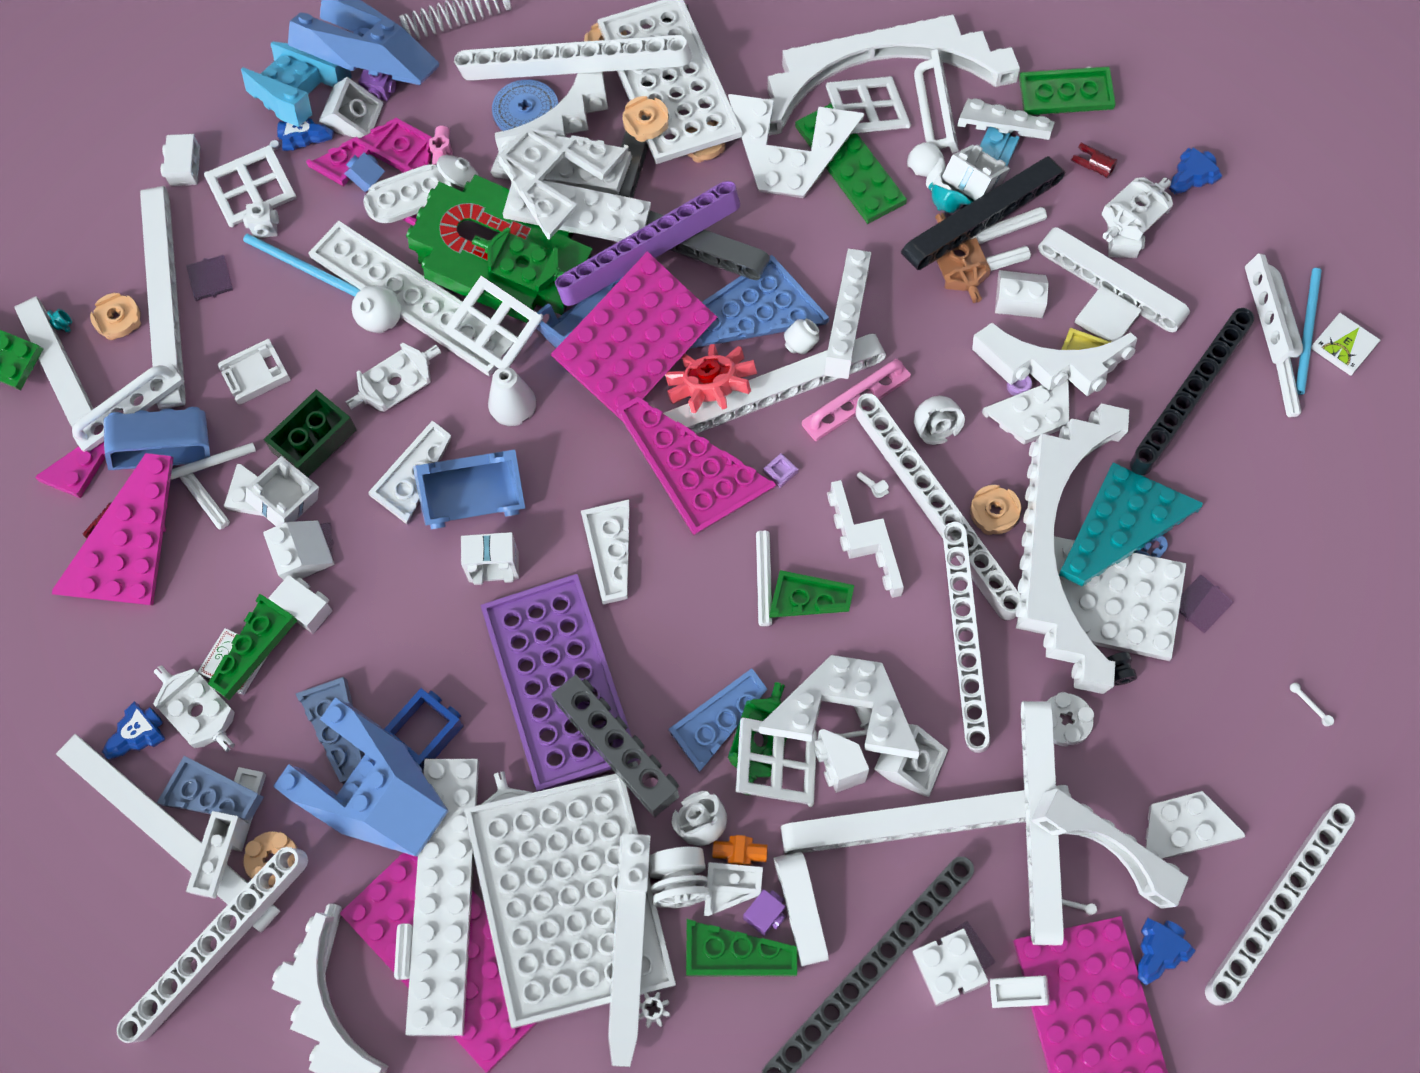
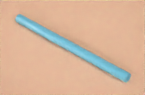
(312, 270)
(1308, 330)

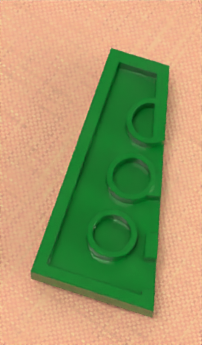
(258, 638)

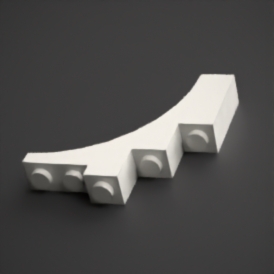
(569, 115)
(1051, 367)
(315, 1015)

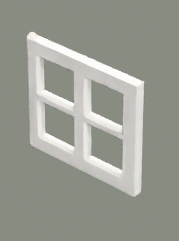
(869, 105)
(249, 185)
(492, 324)
(775, 790)

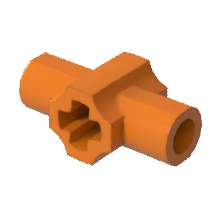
(740, 850)

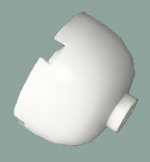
(376, 308)
(938, 419)
(700, 819)

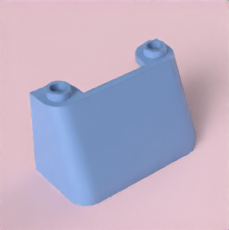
(469, 487)

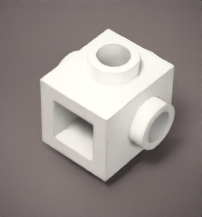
(261, 219)

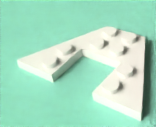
(536, 154)
(788, 169)
(847, 683)

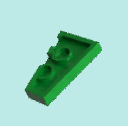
(809, 595)

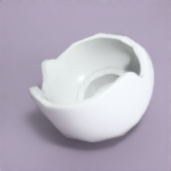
(924, 158)

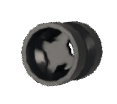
(1123, 671)

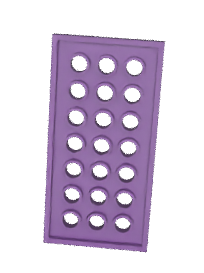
(516, 681)

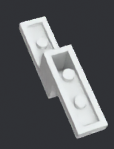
(865, 539)
(222, 835)

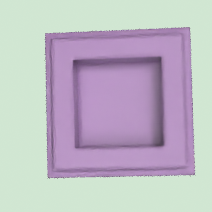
(780, 470)

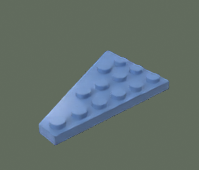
(759, 307)

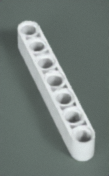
(1100, 270)
(54, 360)

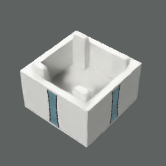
(975, 172)
(282, 492)
(490, 557)

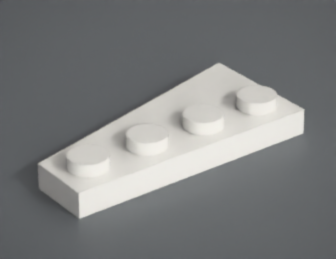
(1005, 120)
(609, 546)

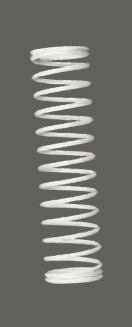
(403, 19)

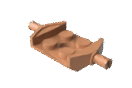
(965, 271)

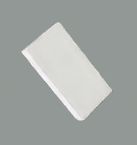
(1019, 991)

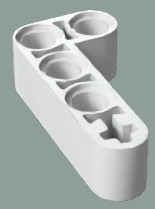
(801, 908)

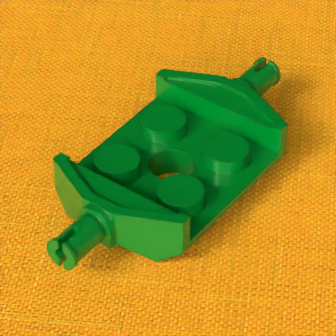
(508, 248)
(758, 710)

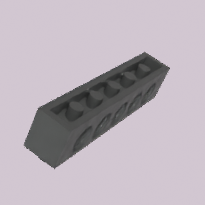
(653, 798)

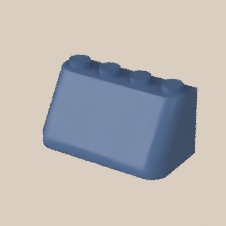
(165, 432)

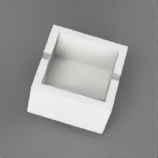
(950, 967)

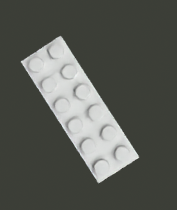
(573, 175)
(596, 212)

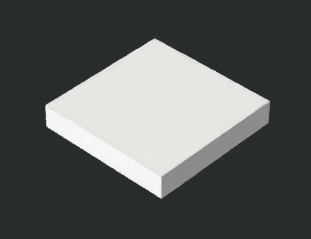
(1107, 315)

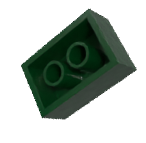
(311, 433)

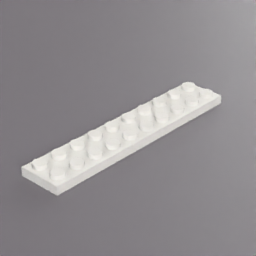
(421, 301)
(443, 907)

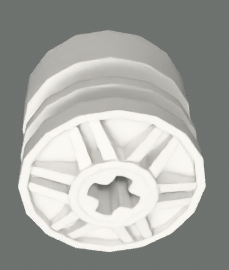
(678, 882)

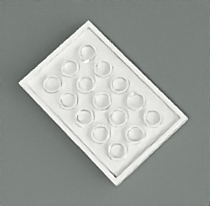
(1129, 604)

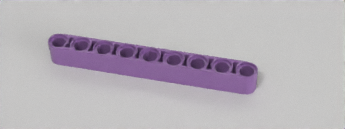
(655, 238)

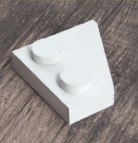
(237, 492)
(731, 885)

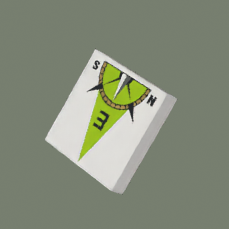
(1345, 344)

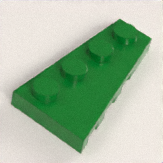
(731, 953)

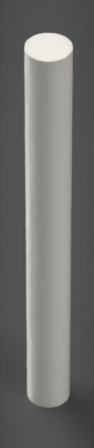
(212, 460)

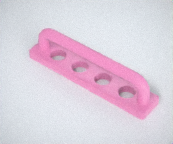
(817, 428)

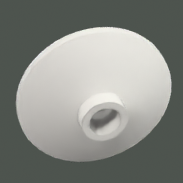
(456, 169)

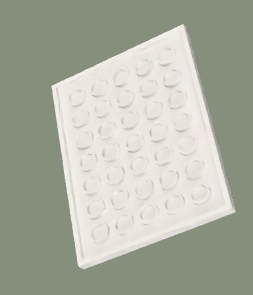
(552, 895)

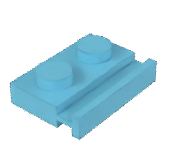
(999, 144)

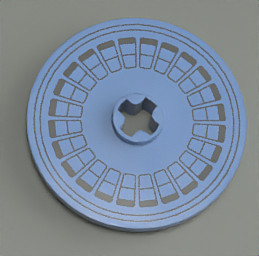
(512, 99)

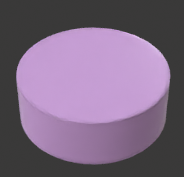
(1019, 386)

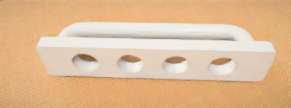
(937, 64)
(1277, 303)
(124, 400)

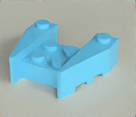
(289, 80)

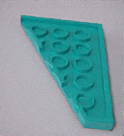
(1122, 520)

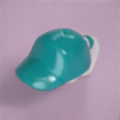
(944, 194)

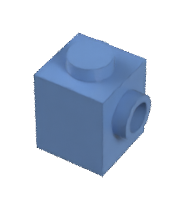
(364, 171)

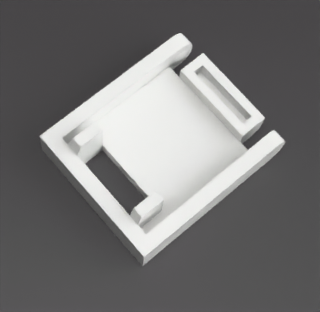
(248, 373)

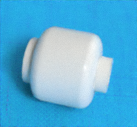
(801, 336)

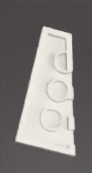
(398, 486)

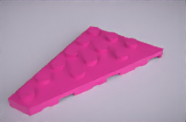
(695, 474)
(125, 546)

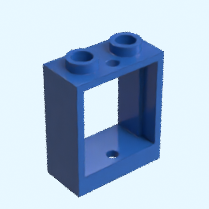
(444, 736)

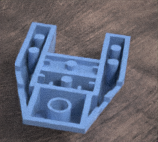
(374, 44)
(383, 798)

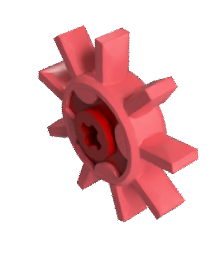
(710, 378)

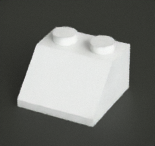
(351, 109)
(1021, 294)
(298, 549)
(915, 773)

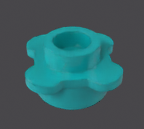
(60, 320)

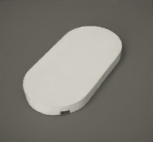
(402, 194)

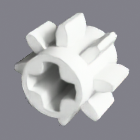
(657, 1016)

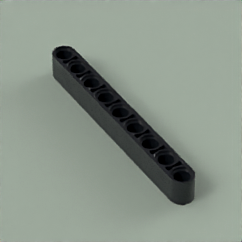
(982, 213)
(1223, 347)

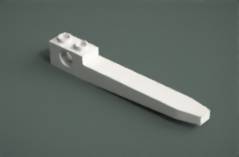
(628, 947)

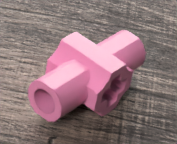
(440, 143)

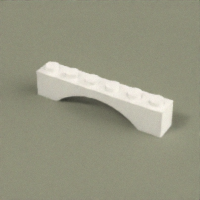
(847, 314)
(1154, 878)

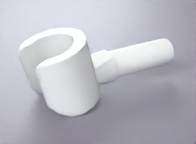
(878, 489)

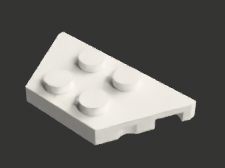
(1032, 412)
(1188, 826)

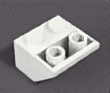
(842, 760)

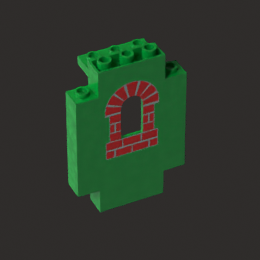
(459, 264)

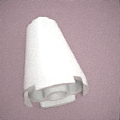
(510, 398)

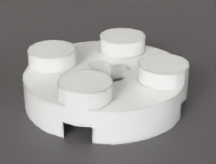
(1080, 714)

